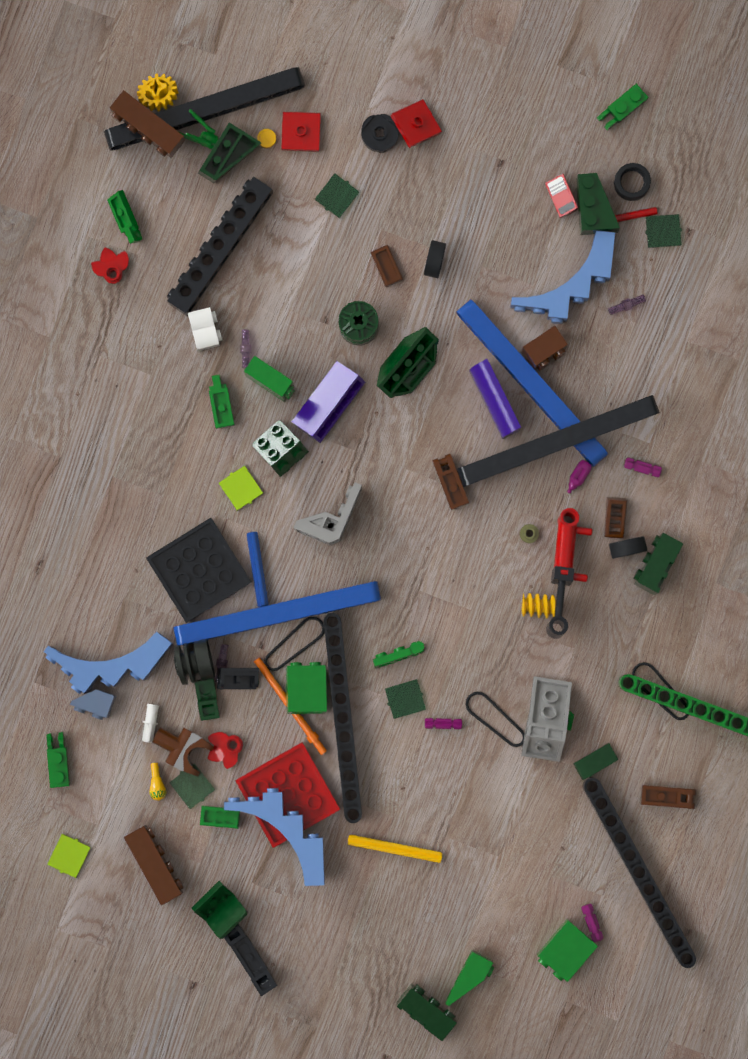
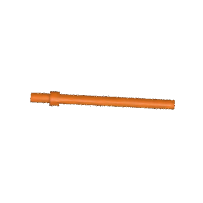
(312, 736)

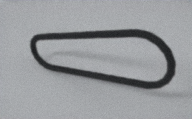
(288, 636)
(666, 709)
(487, 725)

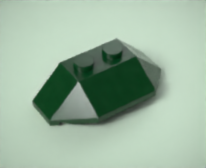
(408, 363)

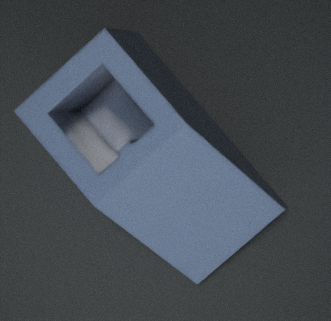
(97, 702)

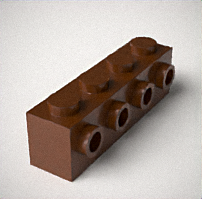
(147, 124)
(154, 865)

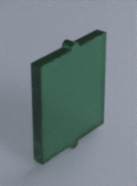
(336, 195)
(663, 231)
(405, 699)
(192, 788)

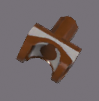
(180, 748)

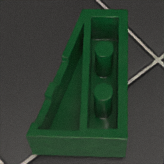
(228, 152)
(594, 206)
(657, 563)
(427, 1011)

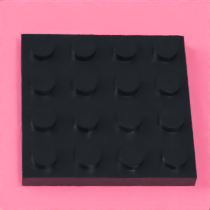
(198, 570)

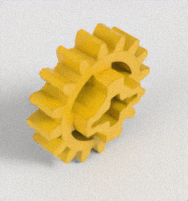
(157, 92)

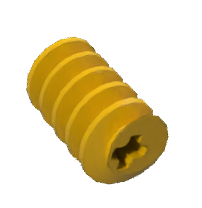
(538, 605)

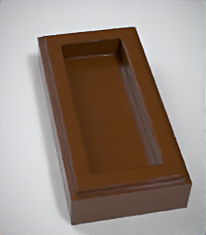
(386, 266)

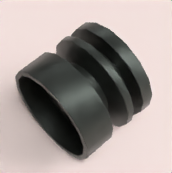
(194, 662)

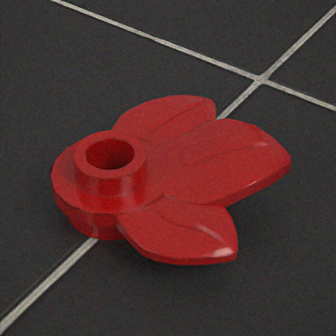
(111, 263)
(222, 749)

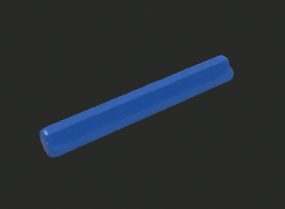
(257, 569)

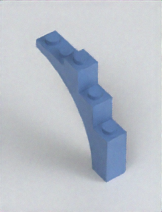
(578, 287)
(86, 673)
(271, 809)

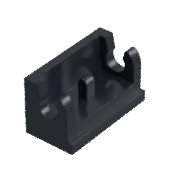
(237, 678)

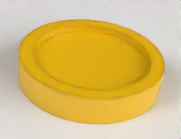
(267, 138)

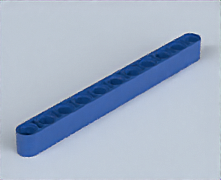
(527, 377)
(277, 613)

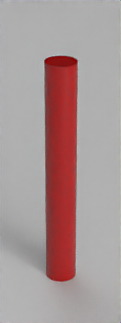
(636, 214)

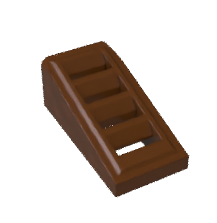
(620, 501)

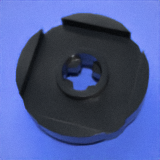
(379, 122)

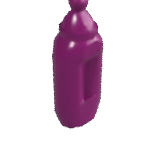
(579, 475)

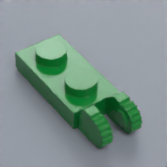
(624, 106)
(399, 654)
(57, 762)

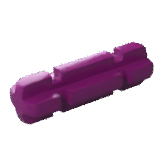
(642, 467)
(443, 723)
(592, 922)

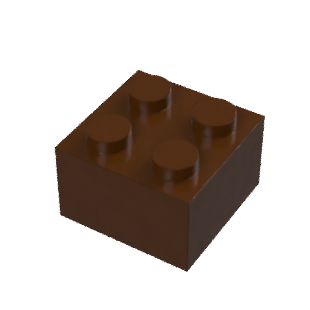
(544, 348)

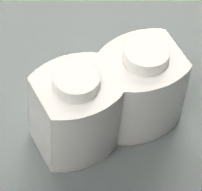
(204, 329)

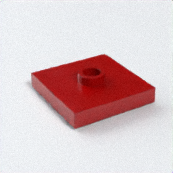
(416, 123)
(301, 131)

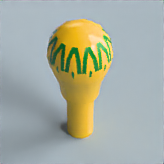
(157, 788)

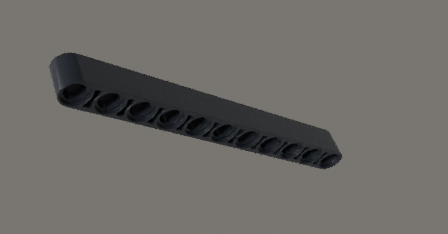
(215, 105)
(558, 440)
(340, 727)
(645, 879)

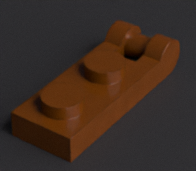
(450, 482)
(667, 796)

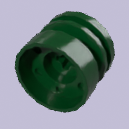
(362, 333)

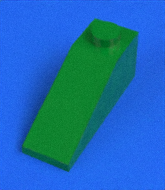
(472, 974)

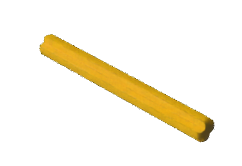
(395, 848)

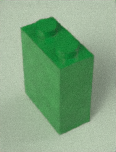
(269, 379)
(306, 688)
(566, 951)

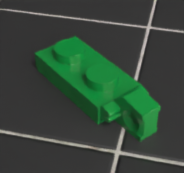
(124, 216)
(220, 404)

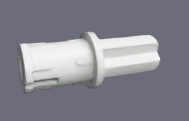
(150, 723)

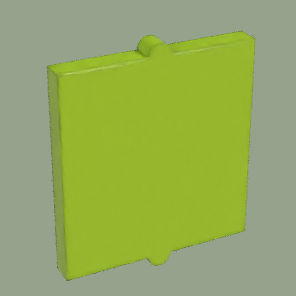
(240, 488)
(69, 855)

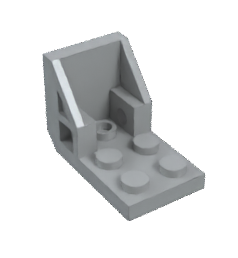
(317, 525)
(547, 719)

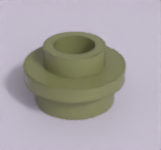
(526, 539)

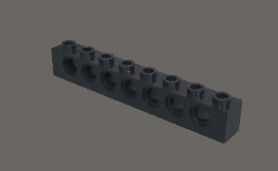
(251, 187)

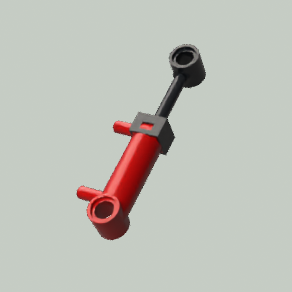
(563, 569)

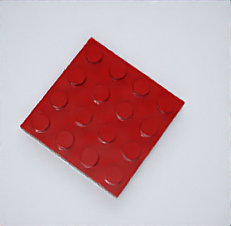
(301, 788)

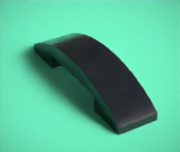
(250, 960)

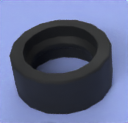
(637, 168)
(434, 259)
(628, 547)

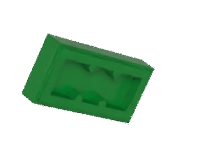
(219, 817)

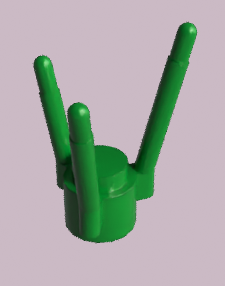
(206, 139)

